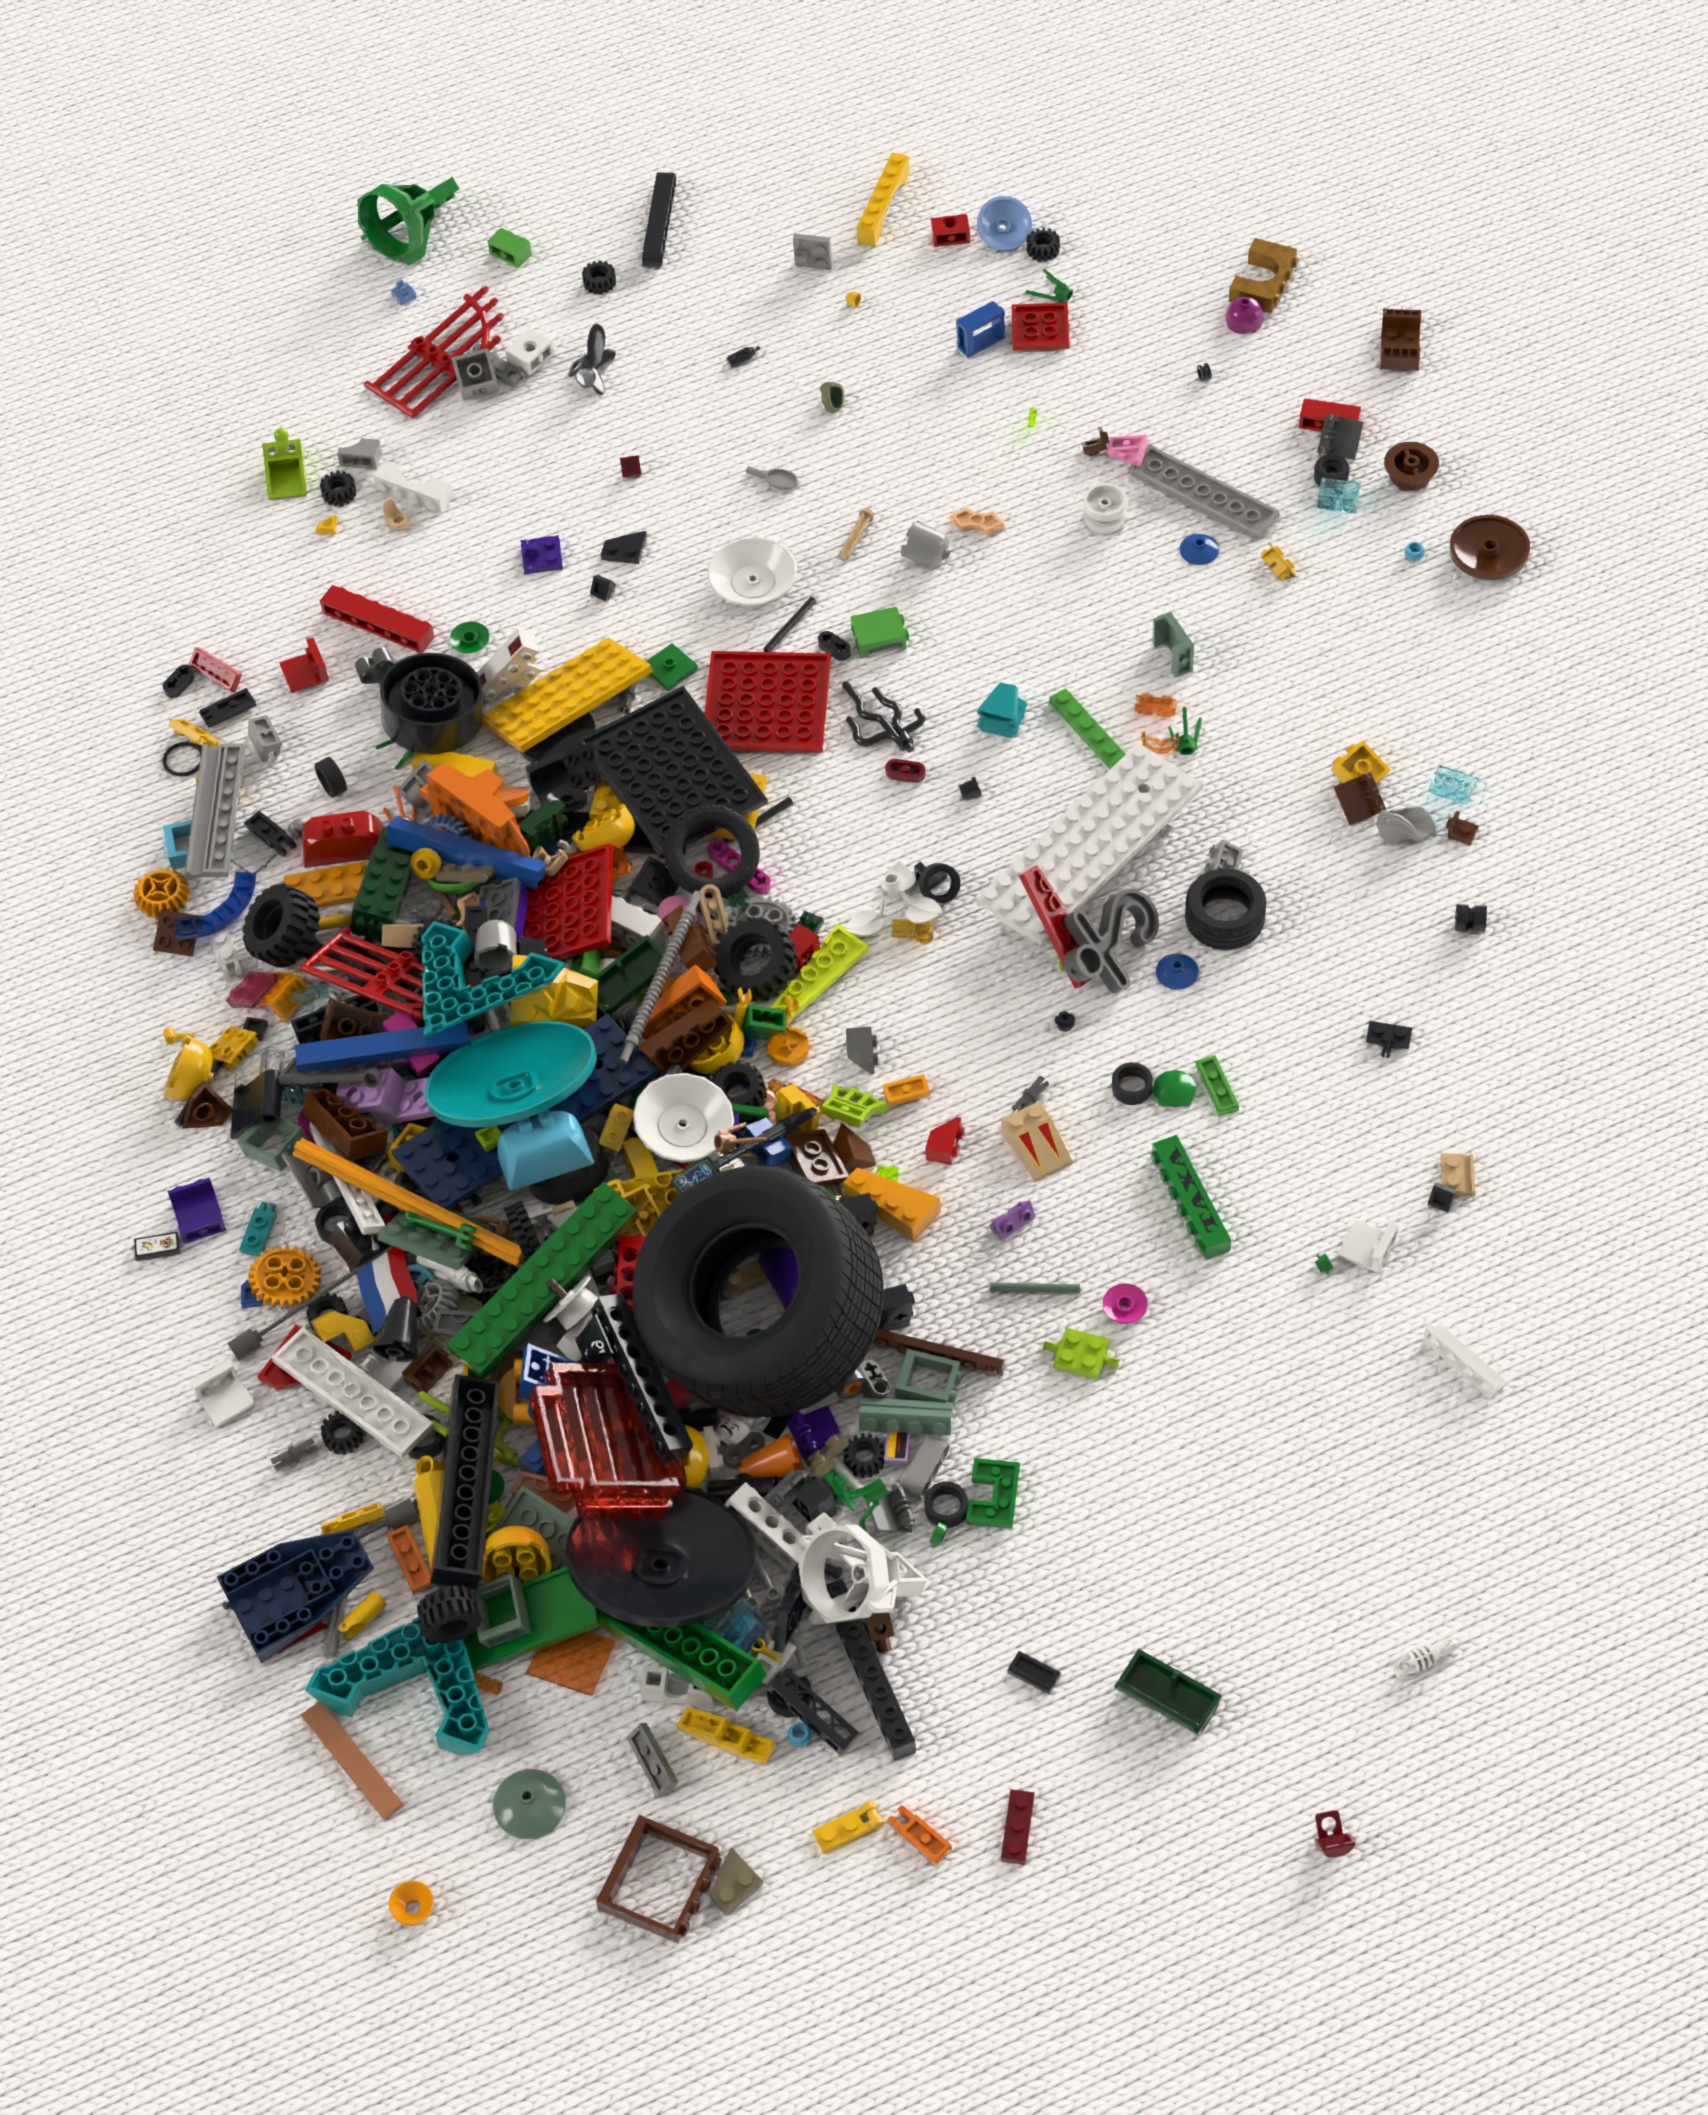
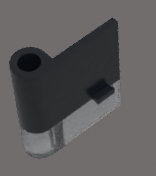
(258, 1092)

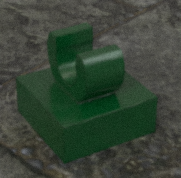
(811, 921)

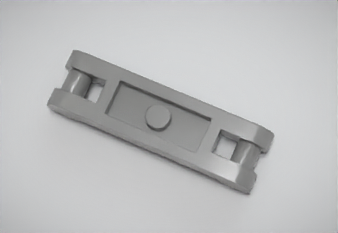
(503, 369)

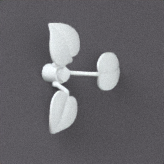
(894, 883)

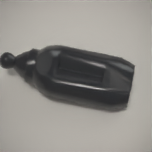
(741, 356)

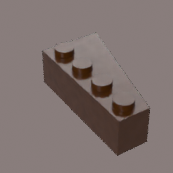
(343, 1126)

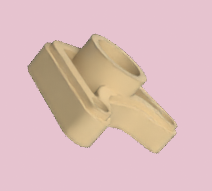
(554, 862)

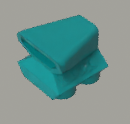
(1002, 711)

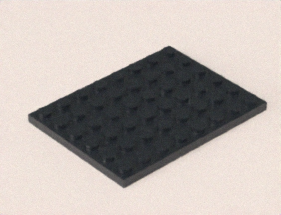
(668, 763)

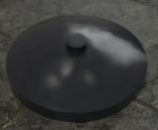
(561, 740)

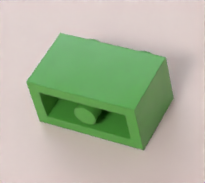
(509, 247)

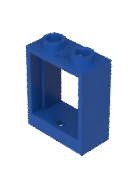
(970, 344)

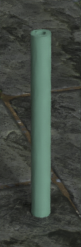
(1034, 1287)

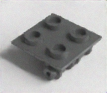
(1340, 436)
(893, 1512)

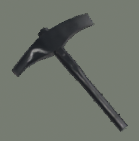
(782, 1126)

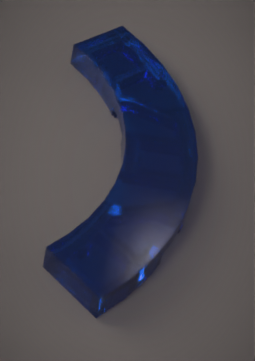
(221, 916)

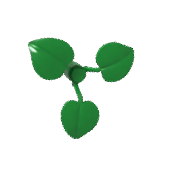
(872, 1493)

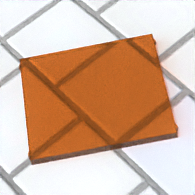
(573, 1662)

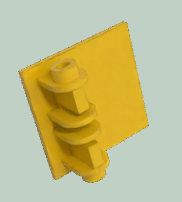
(233, 1046)

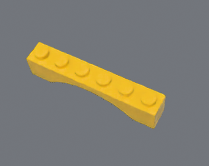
(873, 217)

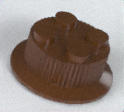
(1411, 465)

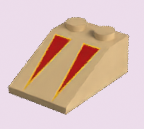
(1035, 1141)

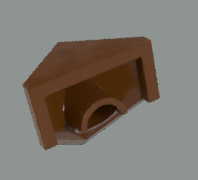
(206, 1108)
(853, 1150)

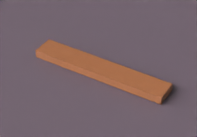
(352, 1760)

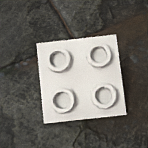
(385, 1371)

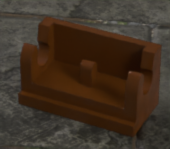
(427, 1368)

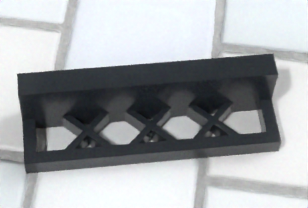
(809, 1715)

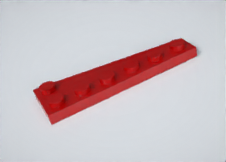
(1050, 913)

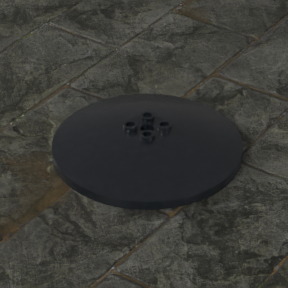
(699, 1543)

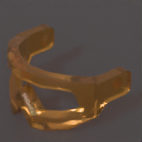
(1161, 744)

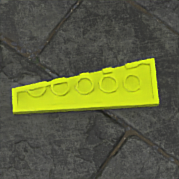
(829, 963)

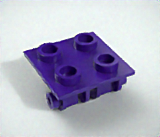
(812, 1430)

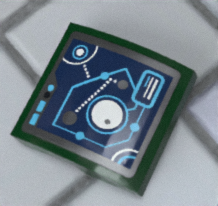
(694, 1174)

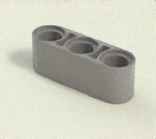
(924, 1467)

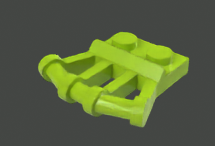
(851, 1112)

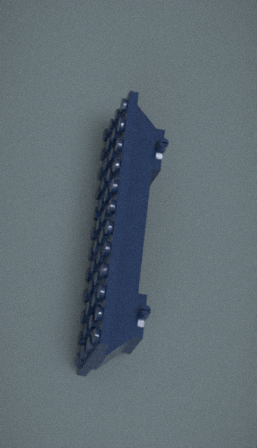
(452, 1164)

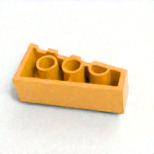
(899, 1205)

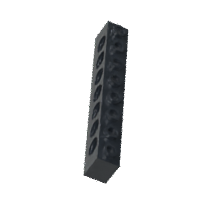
(642, 1379)
(874, 1681)

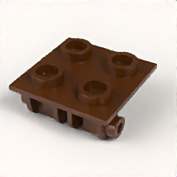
(1359, 798)
(164, 935)

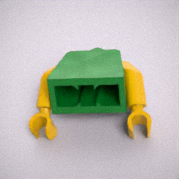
(762, 1021)

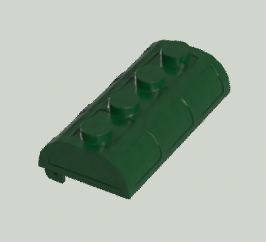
(627, 975)
(1169, 1692)

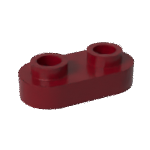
(907, 770)

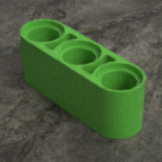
(586, 963)

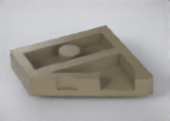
(734, 1883)

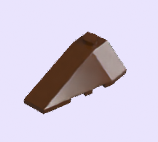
(350, 1020)

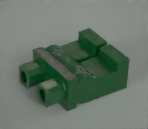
(544, 825)

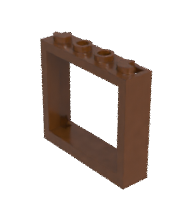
(624, 1861)

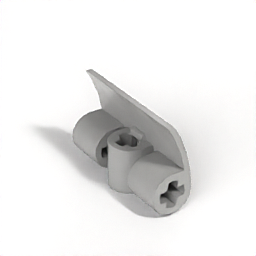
(315, 1183)

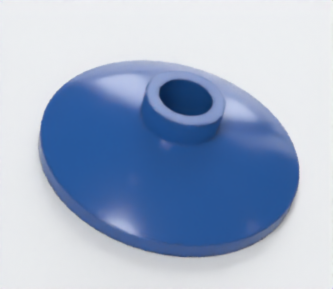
(1199, 549)
(1177, 977)

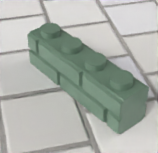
(906, 1416)

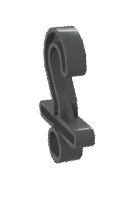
(1097, 949)

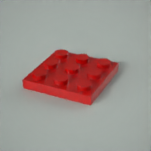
(1040, 326)

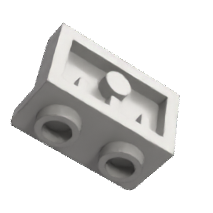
(1224, 856)

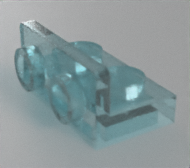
(1453, 784)

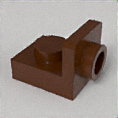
(1461, 830)

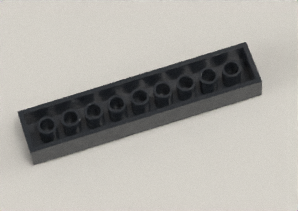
(465, 1482)

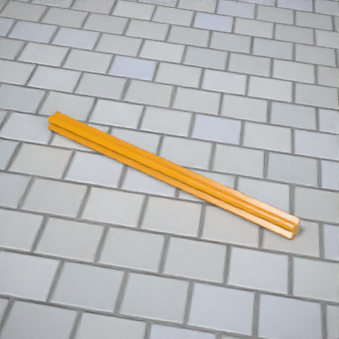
(404, 1199)

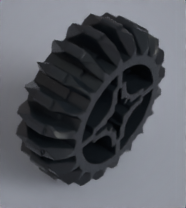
(488, 1270)

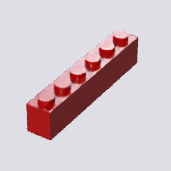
(377, 619)

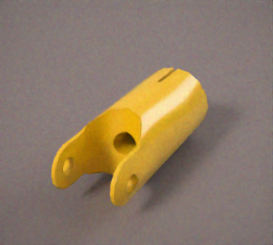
(362, 1615)

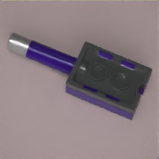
(505, 903)

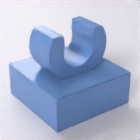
(403, 292)

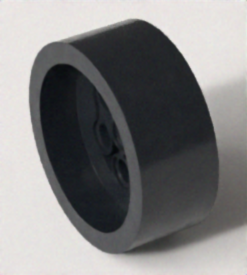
(431, 703)

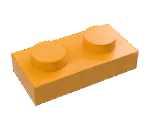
(906, 1090)

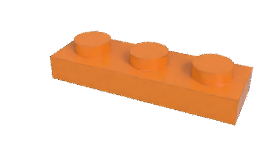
(409, 1559)

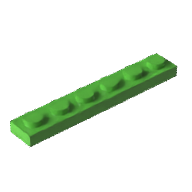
(1087, 727)

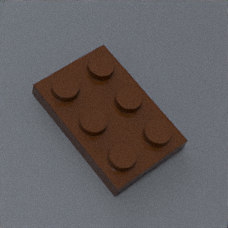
(817, 1157)

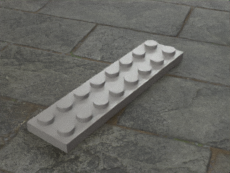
(1204, 493)

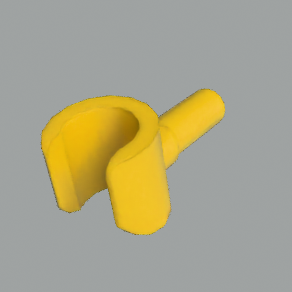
(171, 1037)
(764, 1650)

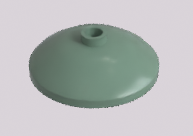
(529, 1817)

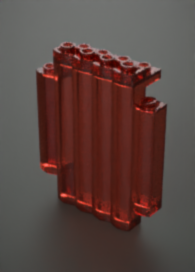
(600, 1446)

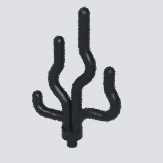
(897, 733)

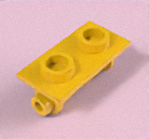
(1274, 556)

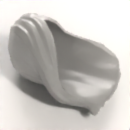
(1406, 823)

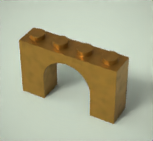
(1274, 257)

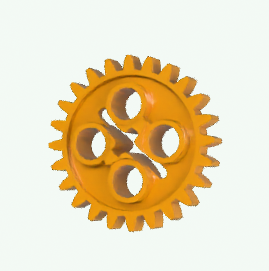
(284, 1277)

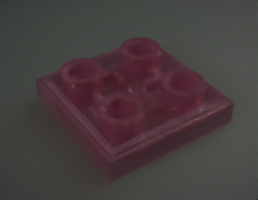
(252, 989)

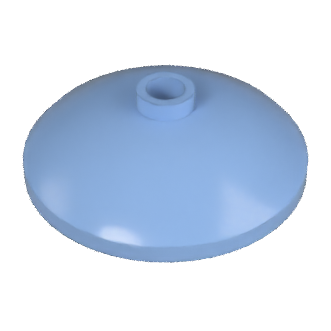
(1006, 212)

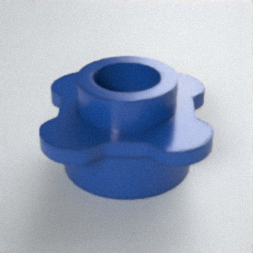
(750, 1044)

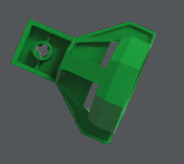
(413, 206)

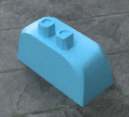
(542, 1148)

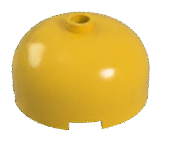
(609, 827)
(721, 1051)
(189, 1069)
(697, 1460)
(515, 1547)

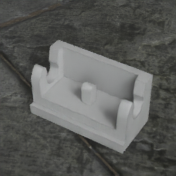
(264, 737)

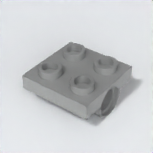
(413, 783)

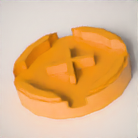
(788, 1047)

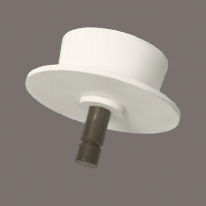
(573, 1305)

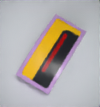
(897, 1448)

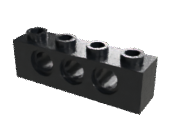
(308, 1027)

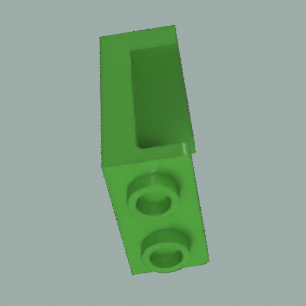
(878, 630)

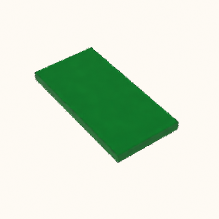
(554, 1614)

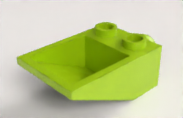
(284, 469)

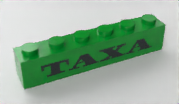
(1191, 1197)

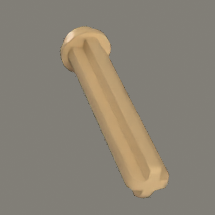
(866, 516)

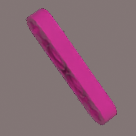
(729, 853)

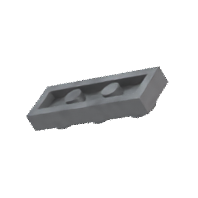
(652, 1760)

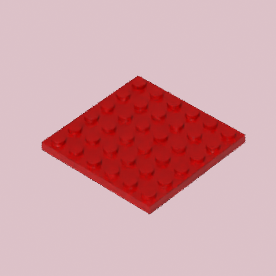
(769, 700)
(573, 905)

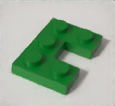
(1001, 1510)

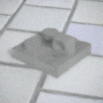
(812, 251)

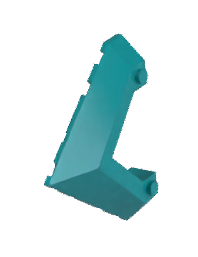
(444, 983)
(397, 1658)

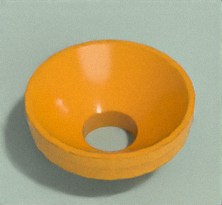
(404, 1895)

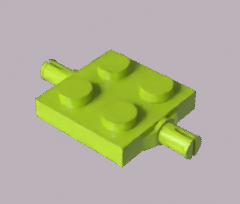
(1081, 1353)

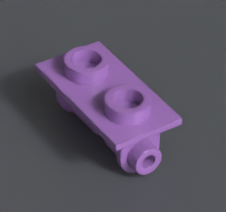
(1016, 1218)

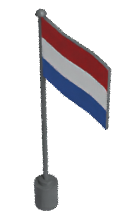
(380, 1283)

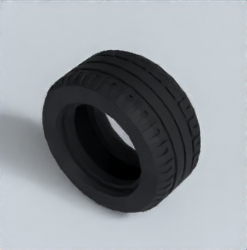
(1220, 933)
(577, 1183)

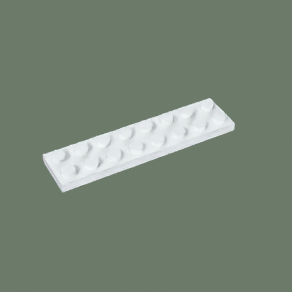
(352, 1392)

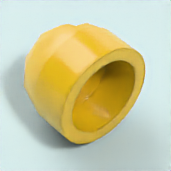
(853, 299)

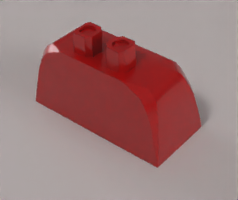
(340, 838)

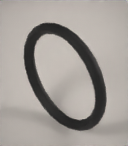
(164, 759)

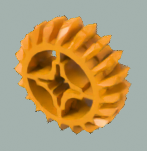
(161, 891)

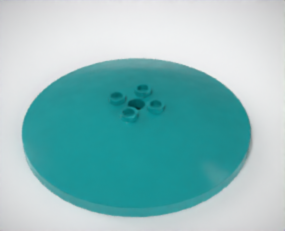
(510, 1074)

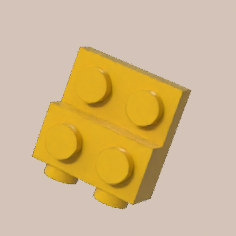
(1358, 761)
(792, 1100)

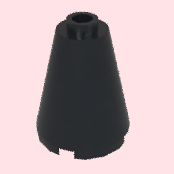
(398, 1332)

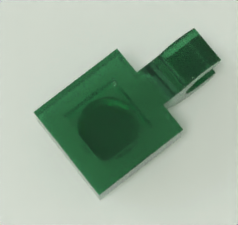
(736, 899)

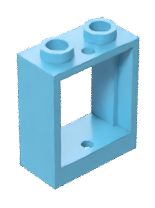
(172, 832)

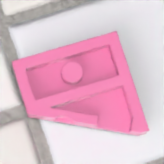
(1128, 448)

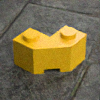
(334, 1323)

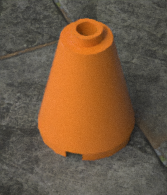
(773, 1459)

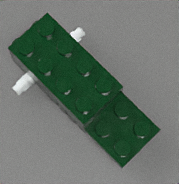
(381, 890)

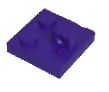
(541, 554)

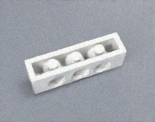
(768, 1538)

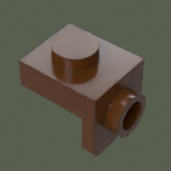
(1093, 446)

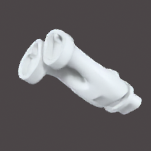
(461, 1279)

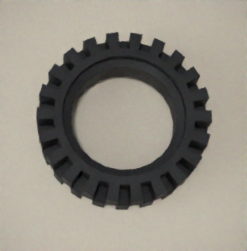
(522, 1229)

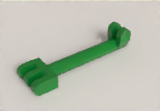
(460, 1234)

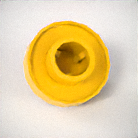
(425, 863)

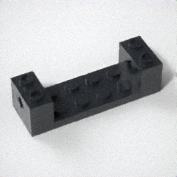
(897, 1300)

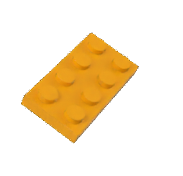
(330, 885)

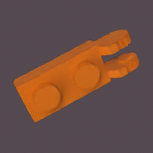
(921, 1836)

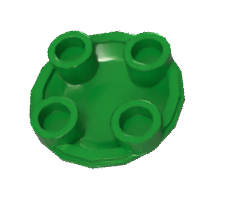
(1174, 1089)

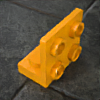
(279, 998)

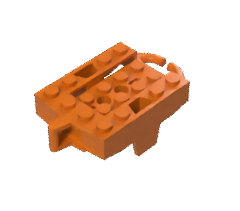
(476, 805)

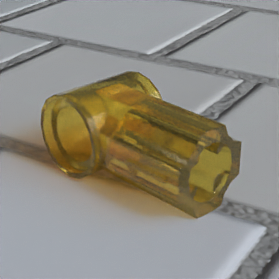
(920, 932)

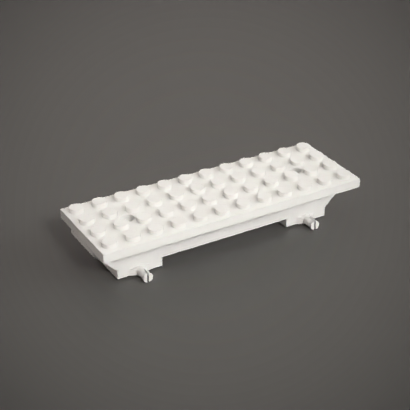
(1094, 838)

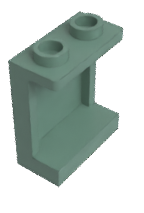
(1169, 632)

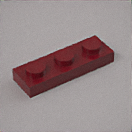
(1017, 1827)

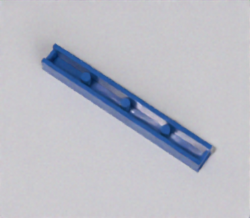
(464, 851)
(379, 1047)

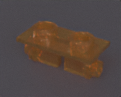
(1163, 704)

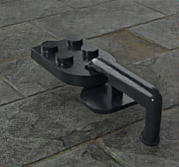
(792, 1607)

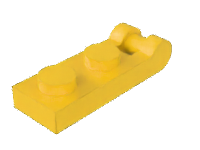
(847, 1827)

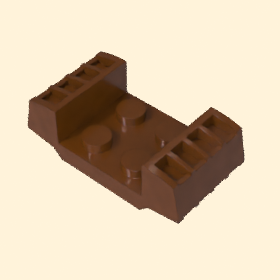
(1400, 339)

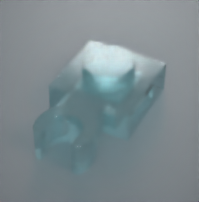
(306, 996)

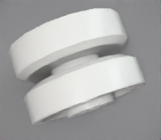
(1104, 508)

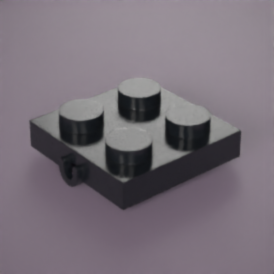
(654, 882)

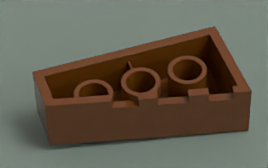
(696, 945)
(686, 1037)

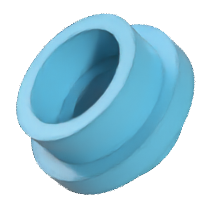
(1414, 551)
(799, 1728)

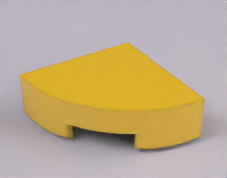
(328, 526)

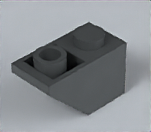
(860, 1047)

